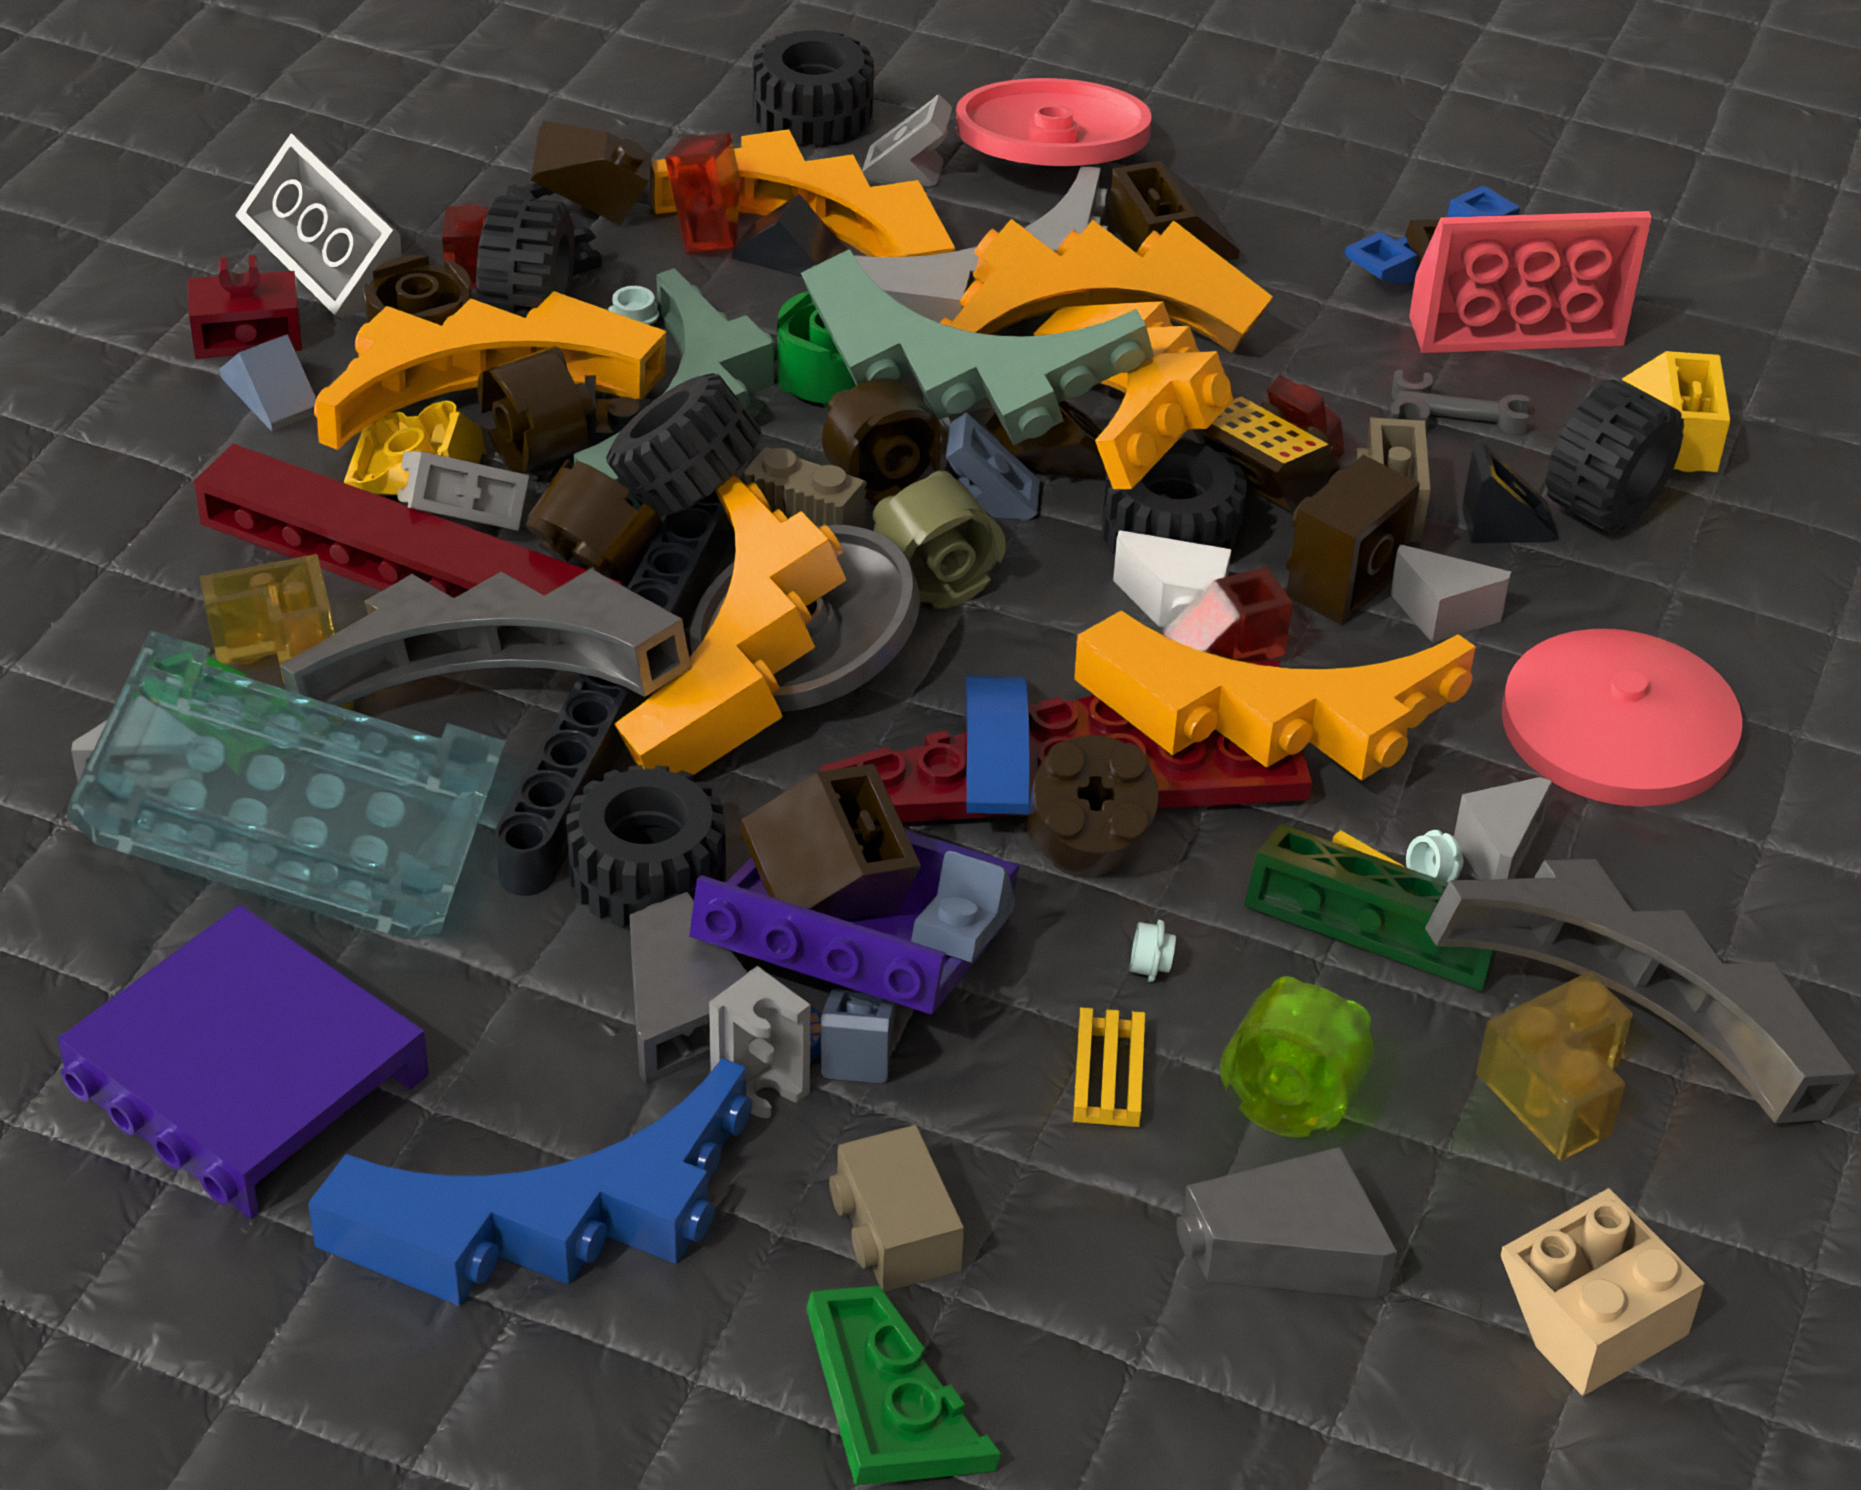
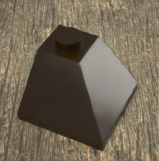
(591, 168)
(1063, 449)

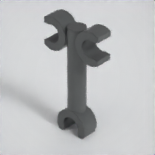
(1418, 403)

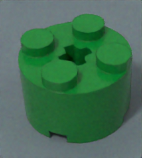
(807, 355)

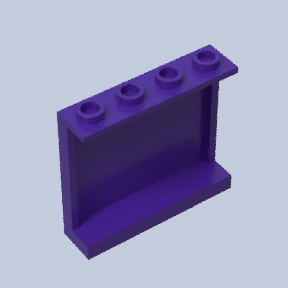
(857, 953)
(237, 1054)

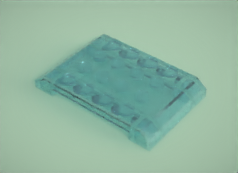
(284, 792)

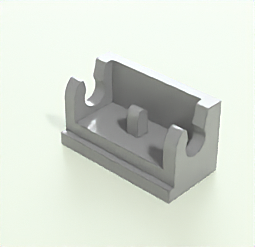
(463, 490)
(767, 1032)

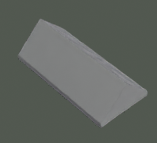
(319, 227)

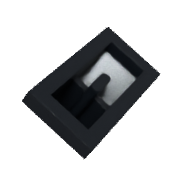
(788, 239)
(1502, 504)

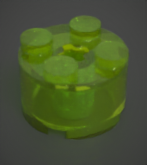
(1298, 1057)

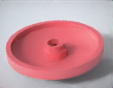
(1053, 122)
(1621, 717)

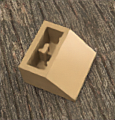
(1600, 1290)

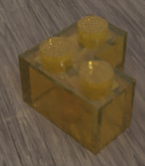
(267, 610)
(1557, 1062)

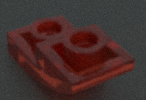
(1306, 407)

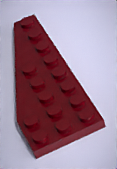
(931, 778)

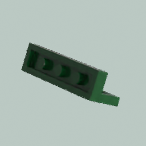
(1363, 910)

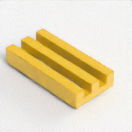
(1111, 1028)

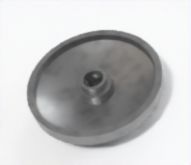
(852, 626)

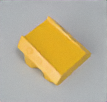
(436, 430)

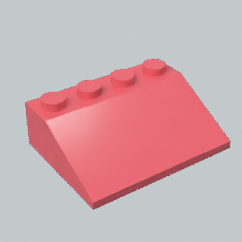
(1528, 281)

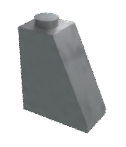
(674, 986)
(1289, 1229)

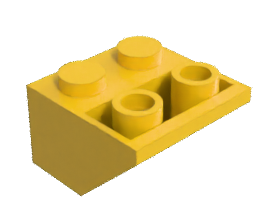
(1698, 391)

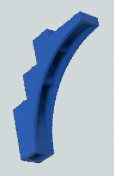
(551, 1219)

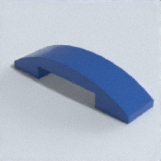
(1394, 259)
(997, 744)

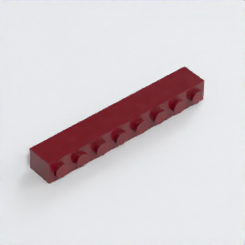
(358, 530)

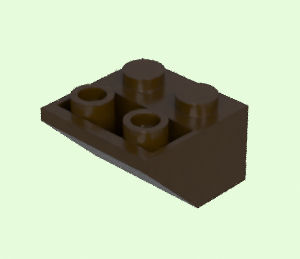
(1154, 196)
(833, 845)

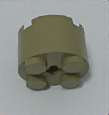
(943, 536)

